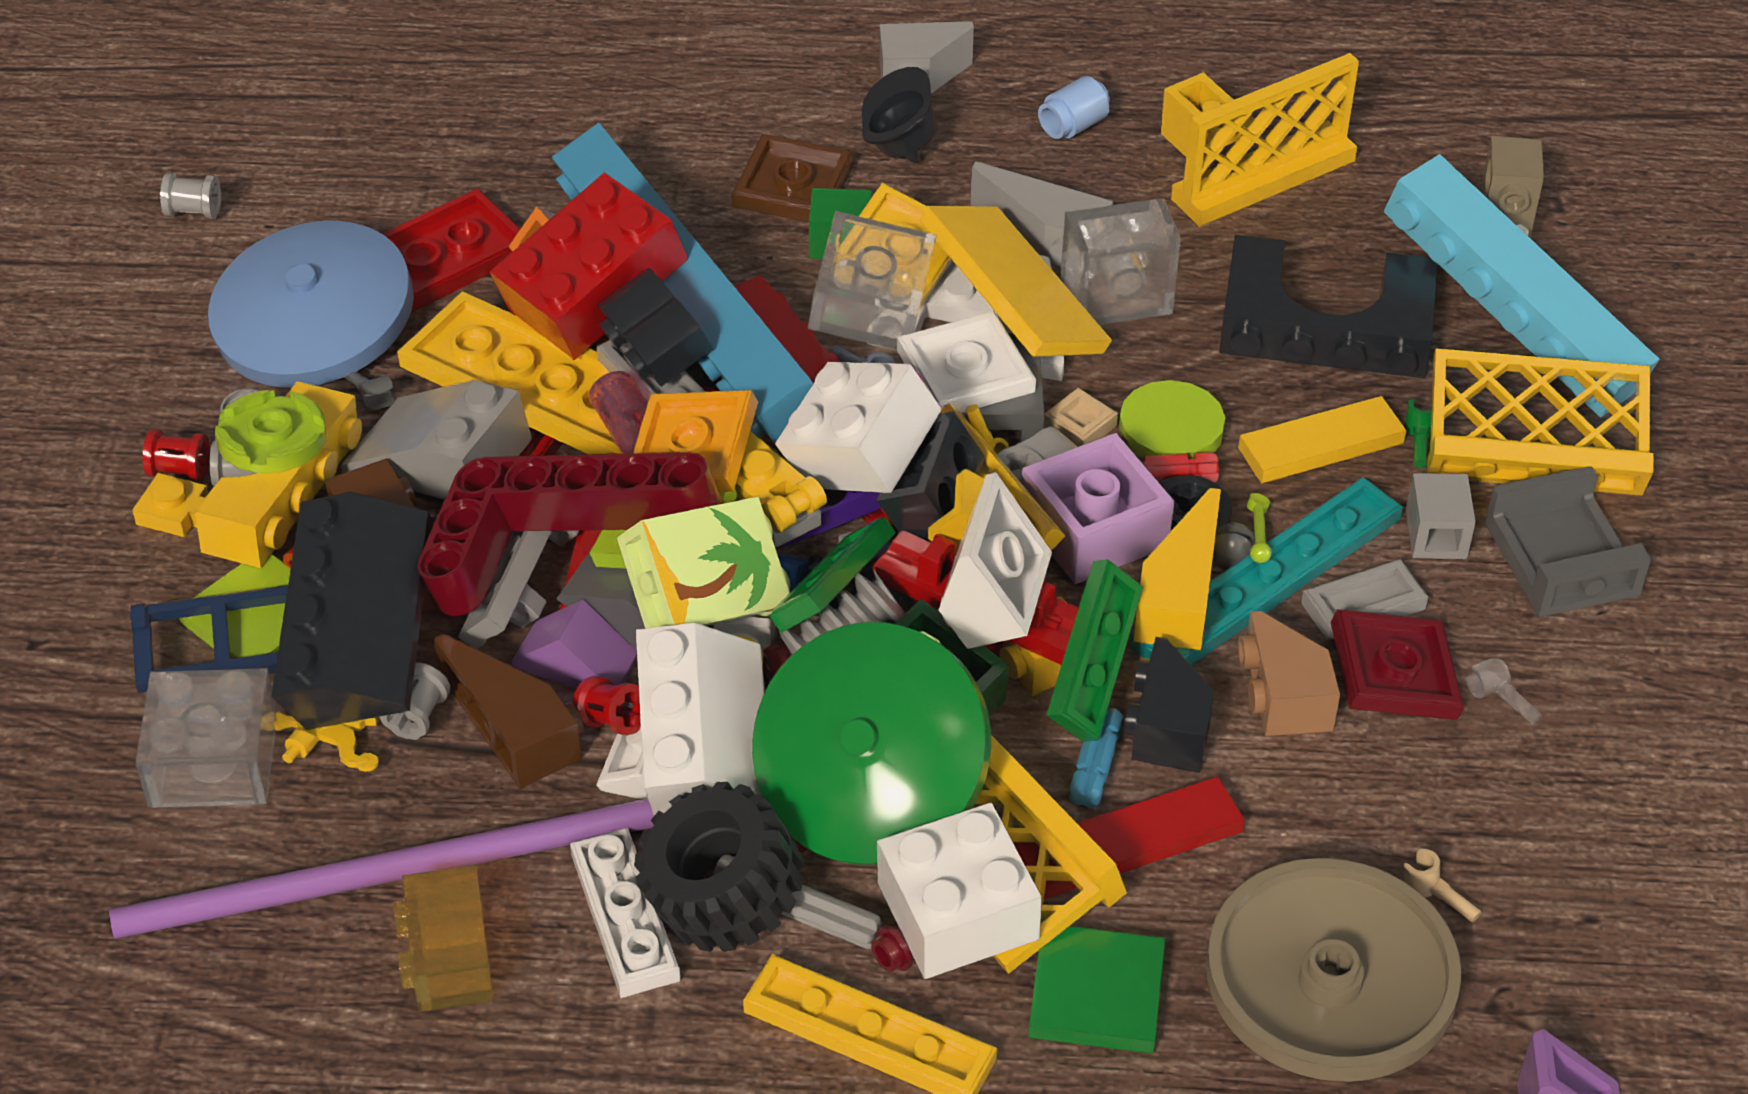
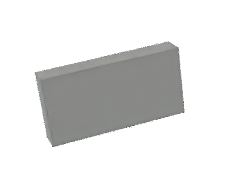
(1379, 590)

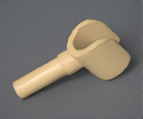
(1428, 883)

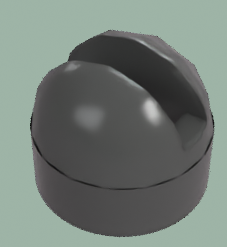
(1232, 544)

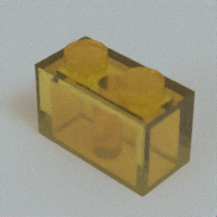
(445, 938)

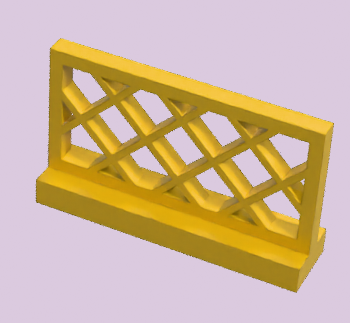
(1277, 161)
(1506, 460)
(1059, 839)

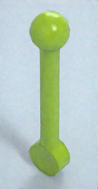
(1260, 551)

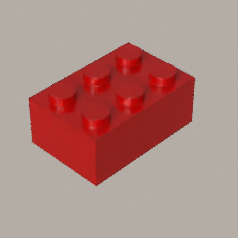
(582, 259)

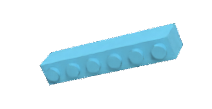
(1512, 275)

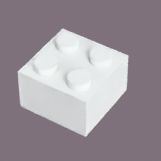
(859, 426)
(958, 890)

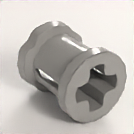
(190, 195)
(426, 693)

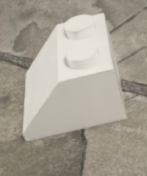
(995, 570)

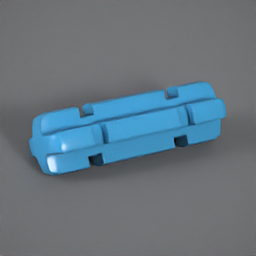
(1095, 763)

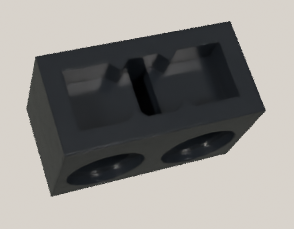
(929, 480)

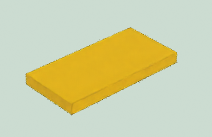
(1015, 281)

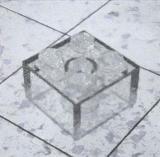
(1122, 260)
(871, 280)
(207, 738)

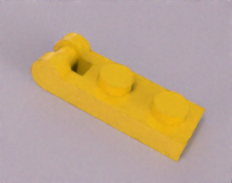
(772, 478)

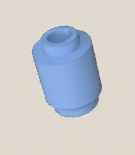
(1074, 108)

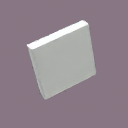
(968, 362)

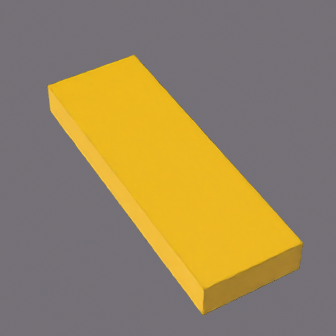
(1321, 439)

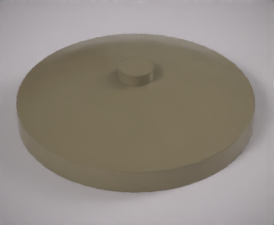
(1333, 969)

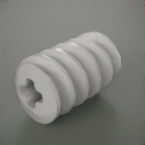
(870, 604)

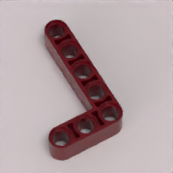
(548, 494)

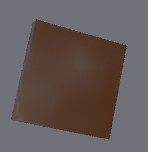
(783, 174)

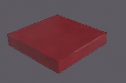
(1396, 665)

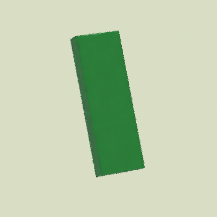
(832, 574)
(1095, 651)

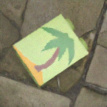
(704, 565)

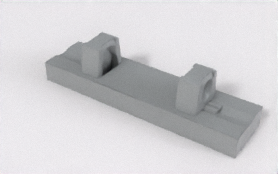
(509, 594)

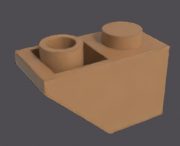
(1290, 679)

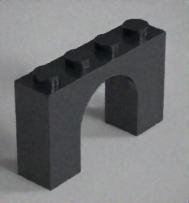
(1384, 338)

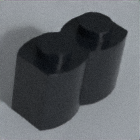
(654, 328)

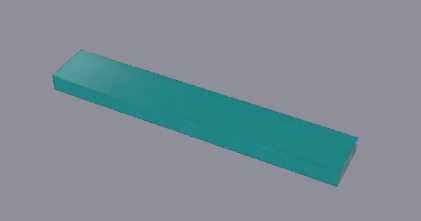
(1296, 560)

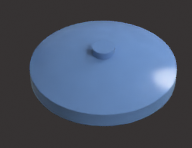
(311, 303)

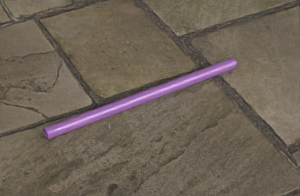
(376, 869)

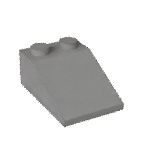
(441, 431)

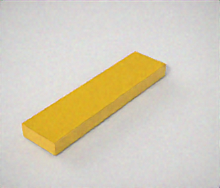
(869, 1029)

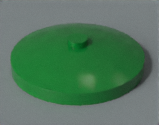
(869, 739)

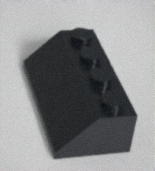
(351, 610)

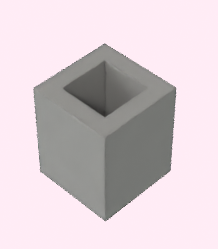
(1440, 516)

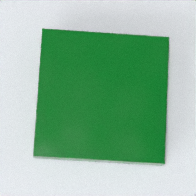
(1098, 989)

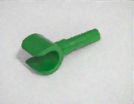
(1419, 425)

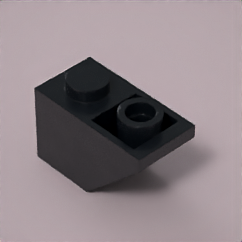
(1173, 711)

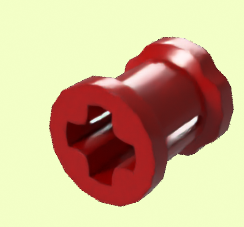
(176, 455)
(603, 692)

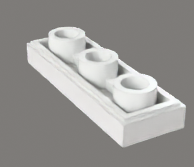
(623, 916)

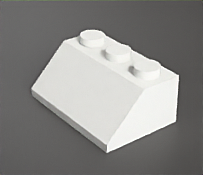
(696, 709)

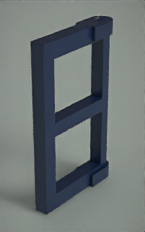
(217, 606)

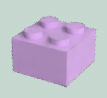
(1101, 504)

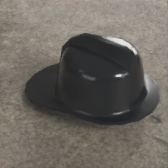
(900, 114)

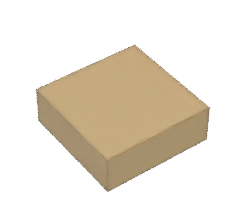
(1081, 418)

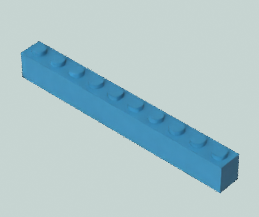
(742, 344)

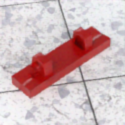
(915, 570)

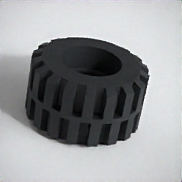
(740, 897)

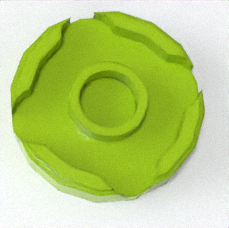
(1171, 419)
(270, 432)

